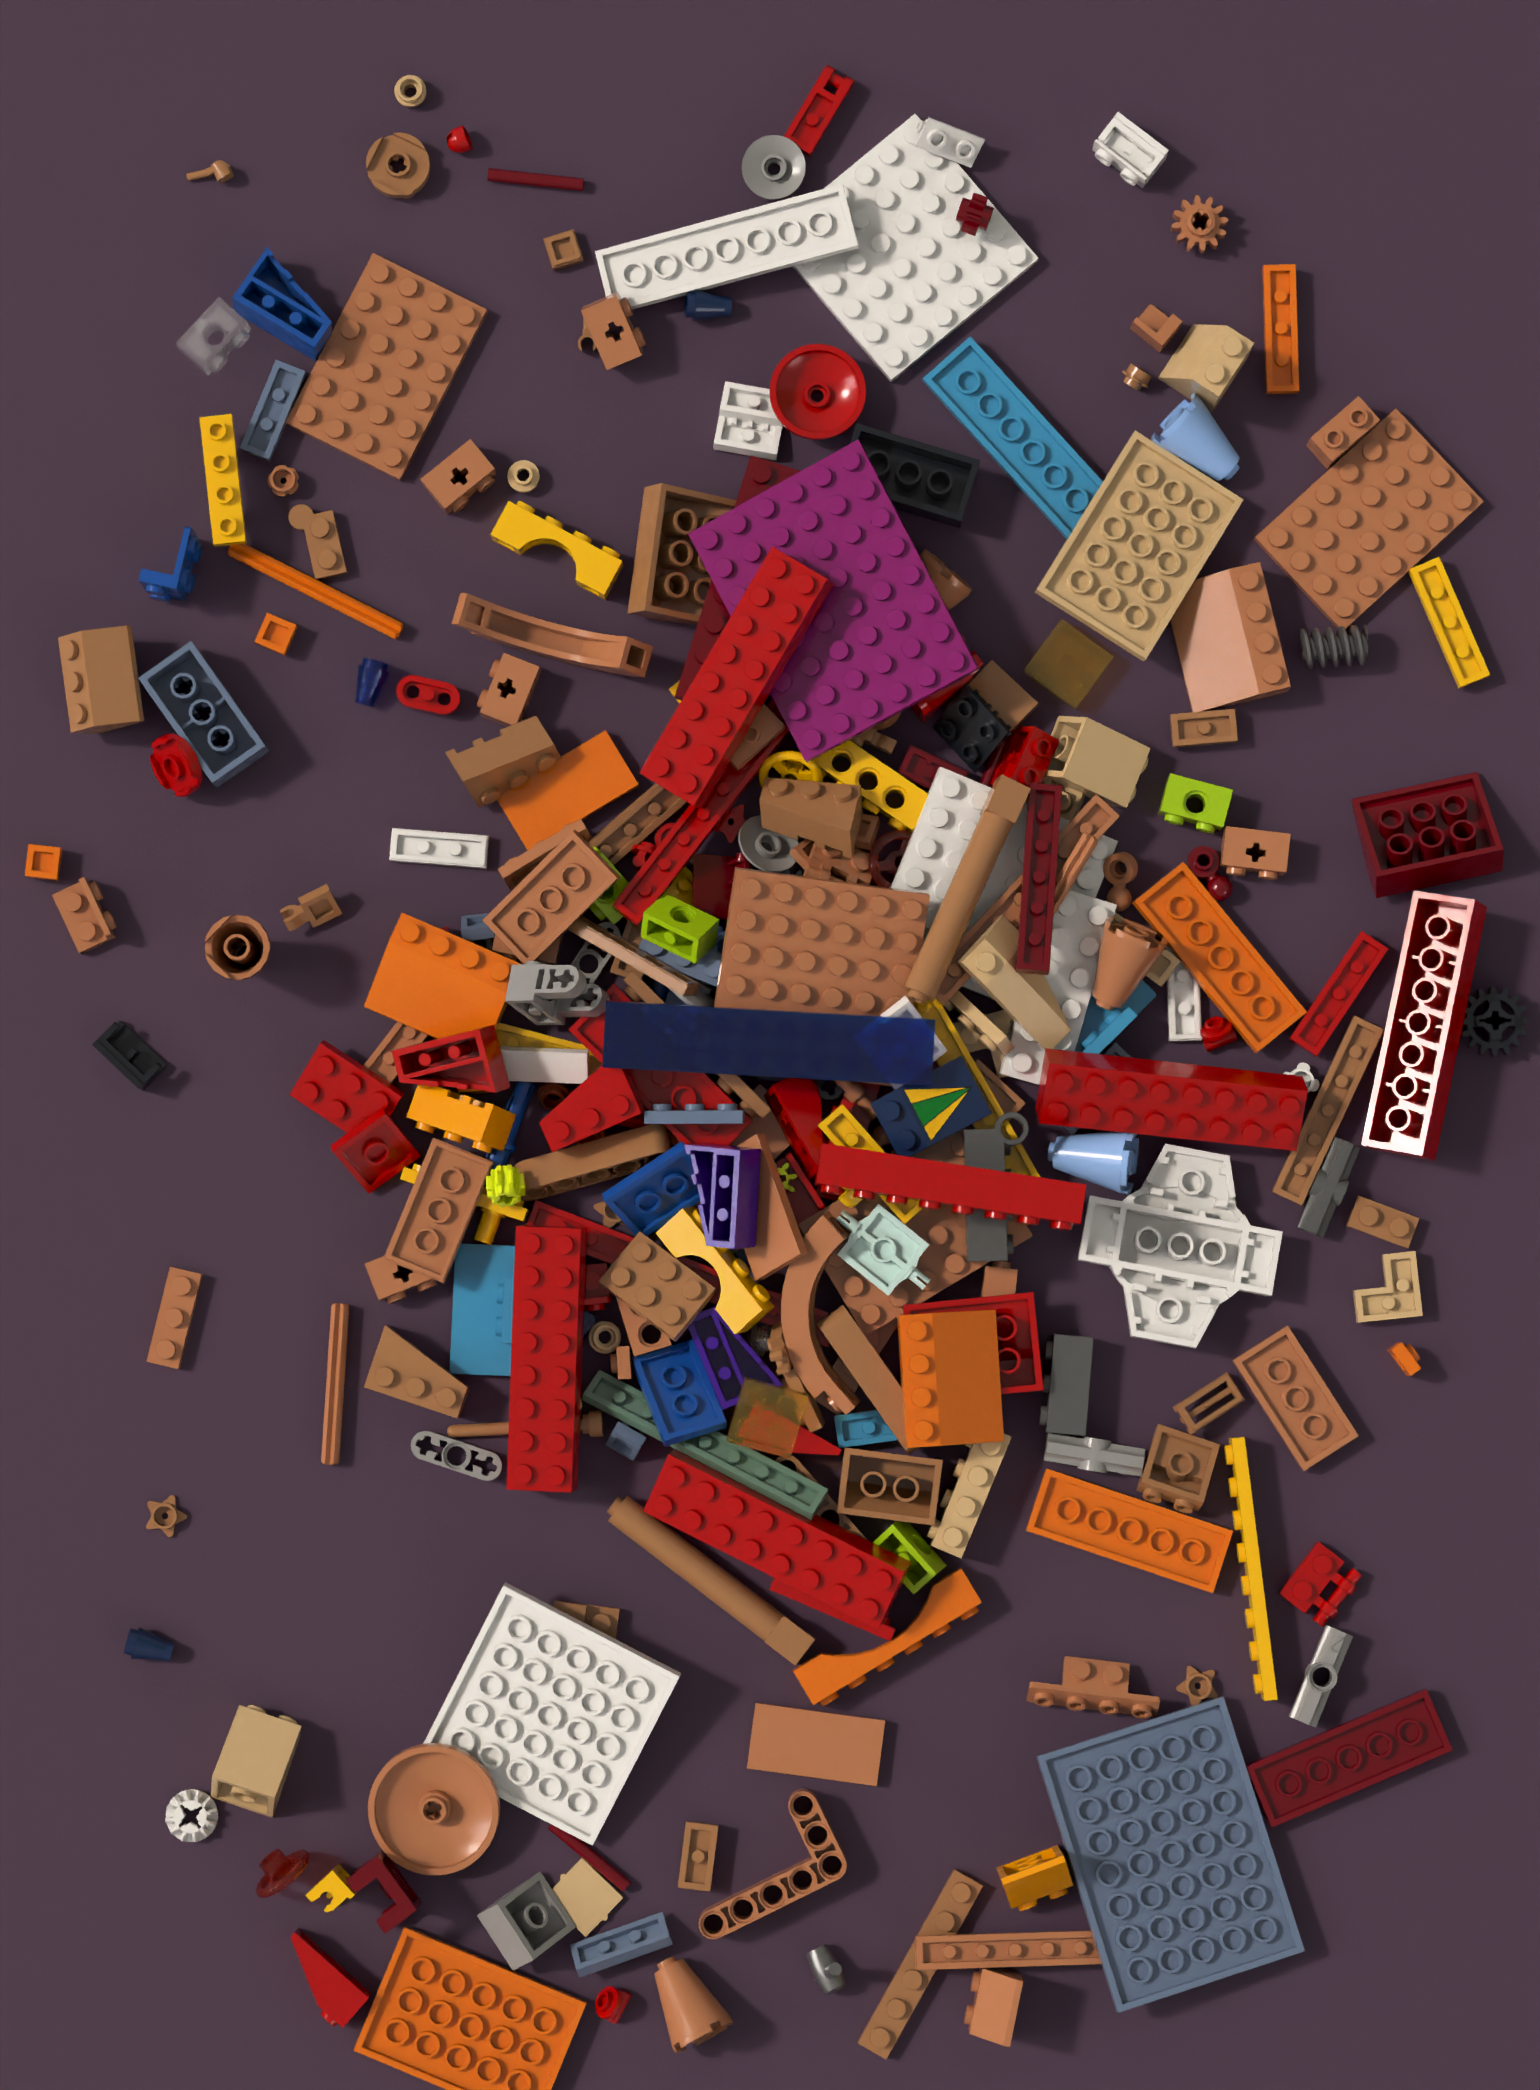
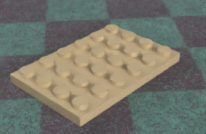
(1139, 546)

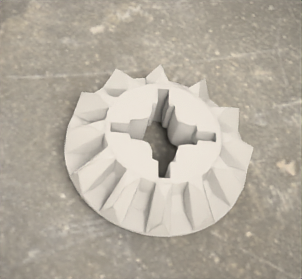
(207, 1815)

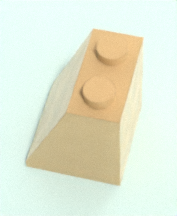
(1207, 362)
(1096, 760)
(255, 1760)

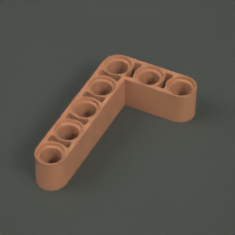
(784, 1878)

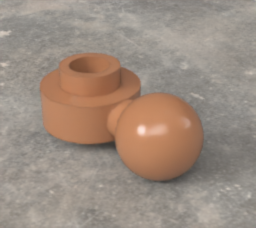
(1111, 868)

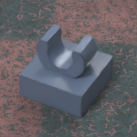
(474, 929)
(626, 1440)

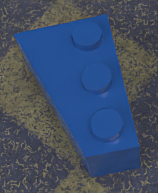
(281, 307)

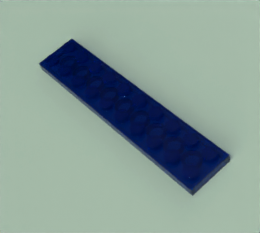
(768, 1043)

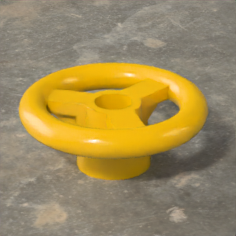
(790, 766)

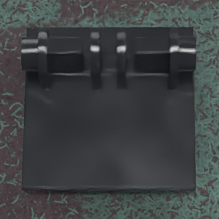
(972, 728)

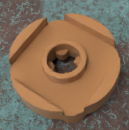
(392, 148)

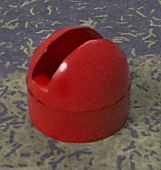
(459, 140)

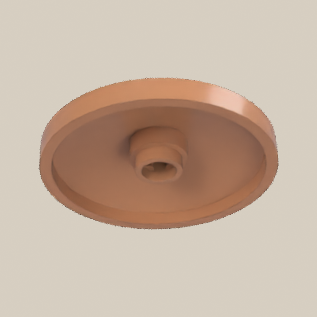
(434, 1809)

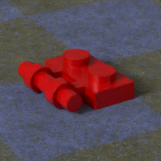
(1312, 1577)

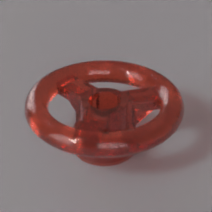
(888, 865)
(280, 1871)

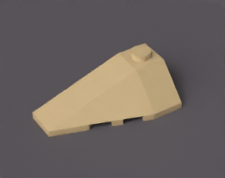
(1022, 995)

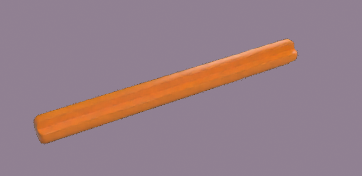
(316, 590)

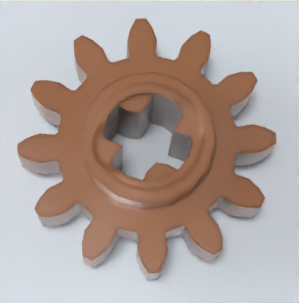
(1199, 212)

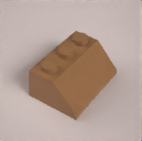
(101, 679)
(889, 1486)

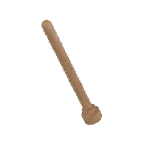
(589, 1423)

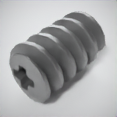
(1334, 646)

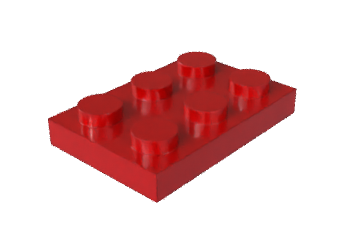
(343, 1089)

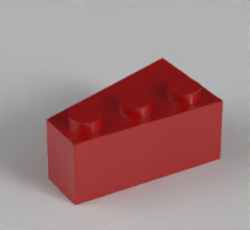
(457, 1061)
(593, 1106)

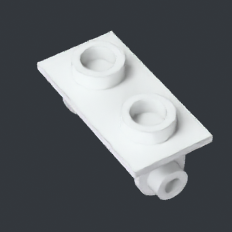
(948, 141)

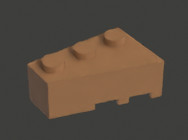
(504, 761)
(813, 810)
(414, 1377)

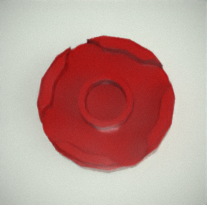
(176, 765)

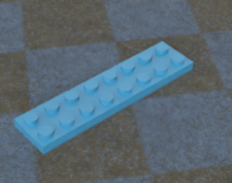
(1014, 434)

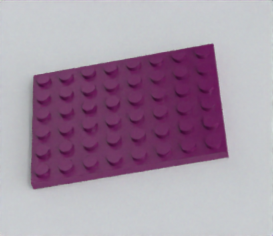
(883, 626)

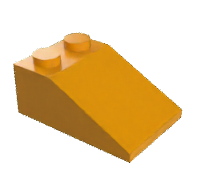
(1035, 1878)

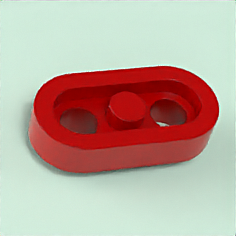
(429, 694)

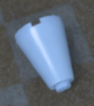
(1198, 440)
(1098, 1158)

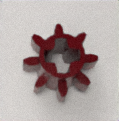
(974, 214)

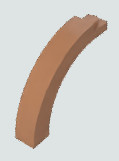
(551, 640)
(799, 1315)

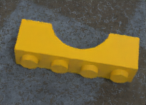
(522, 529)
(741, 1299)

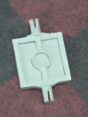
(883, 1249)

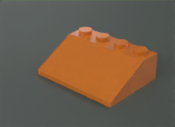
(438, 981)
(950, 1378)

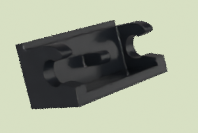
(130, 1055)

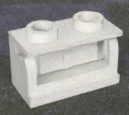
(1129, 151)

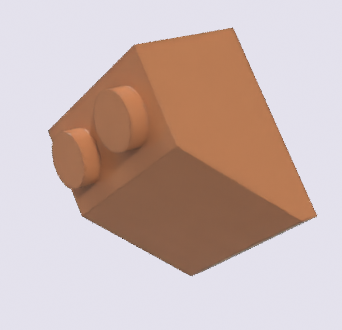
(994, 2004)

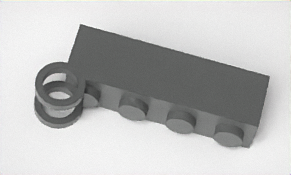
(987, 1149)

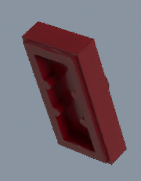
(922, 767)

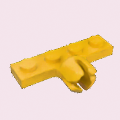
(847, 1132)

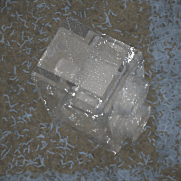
(216, 318)

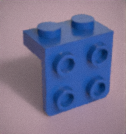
(175, 586)

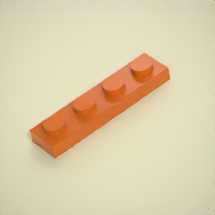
(1280, 329)

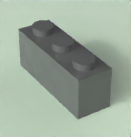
(1067, 1384)

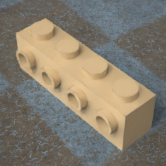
(967, 1497)

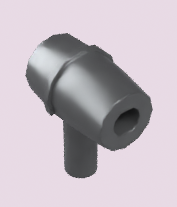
(826, 1969)

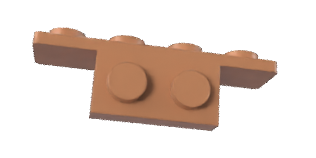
(1094, 1686)

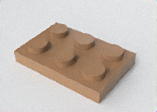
(657, 1286)

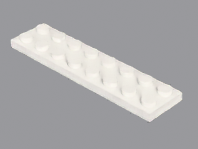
(729, 248)

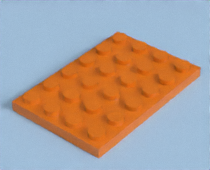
(467, 2020)

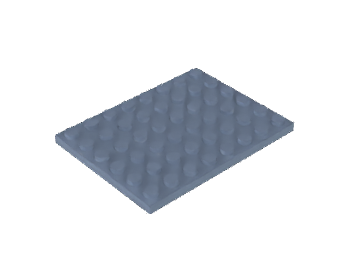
(1170, 1854)

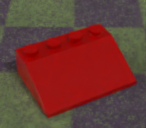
(1015, 1332)

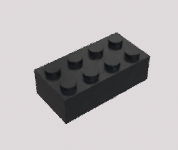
(919, 475)

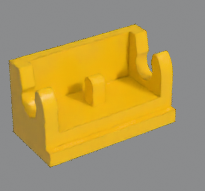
(335, 1886)

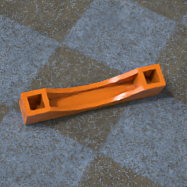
(829, 1672)

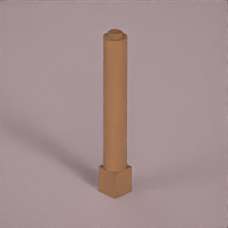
(966, 887)
(710, 1579)

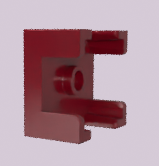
(393, 1886)

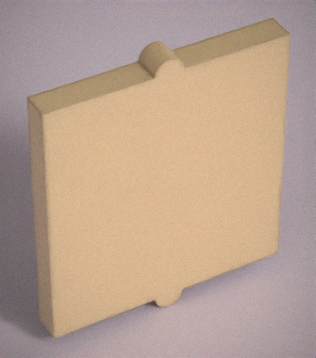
(586, 1896)

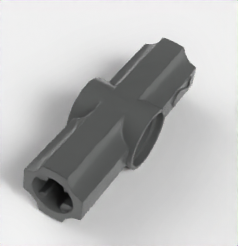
(1328, 1187)

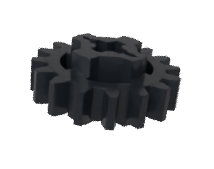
(1493, 1006)

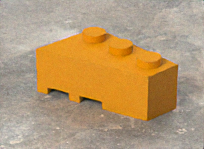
(461, 1117)

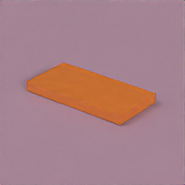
(568, 791)

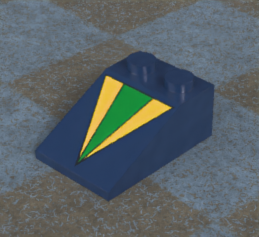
(926, 1114)

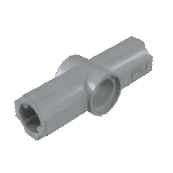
(1094, 1454)
(1313, 1697)

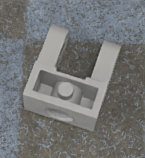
(545, 999)

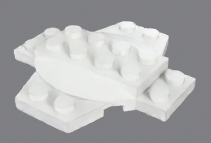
(1180, 1246)

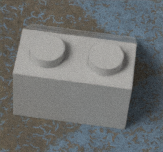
(526, 1921)

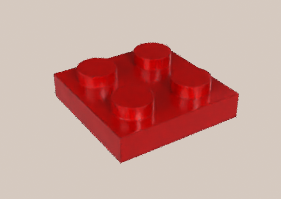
(375, 1150)

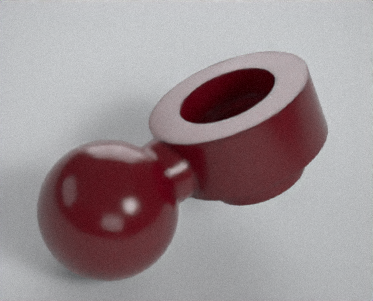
(1218, 885)

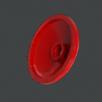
(820, 370)

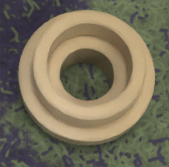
(406, 82)
(530, 483)
(614, 1341)

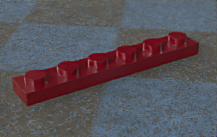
(1038, 879)

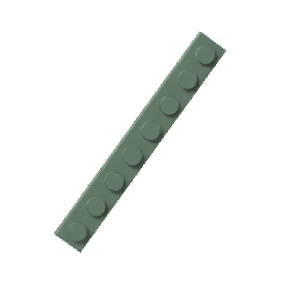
(711, 1449)

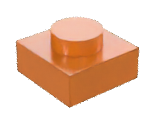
(276, 634)
(43, 862)
(1405, 1357)

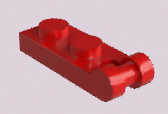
(818, 110)

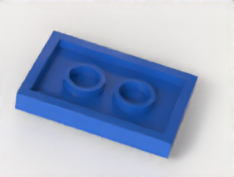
(654, 1192)
(678, 1393)

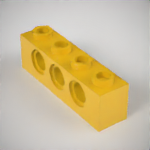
(887, 782)

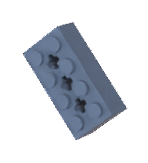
(207, 693)

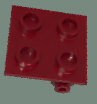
(714, 881)

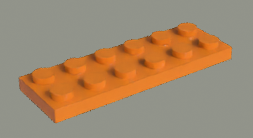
(1219, 957)
(1129, 1530)

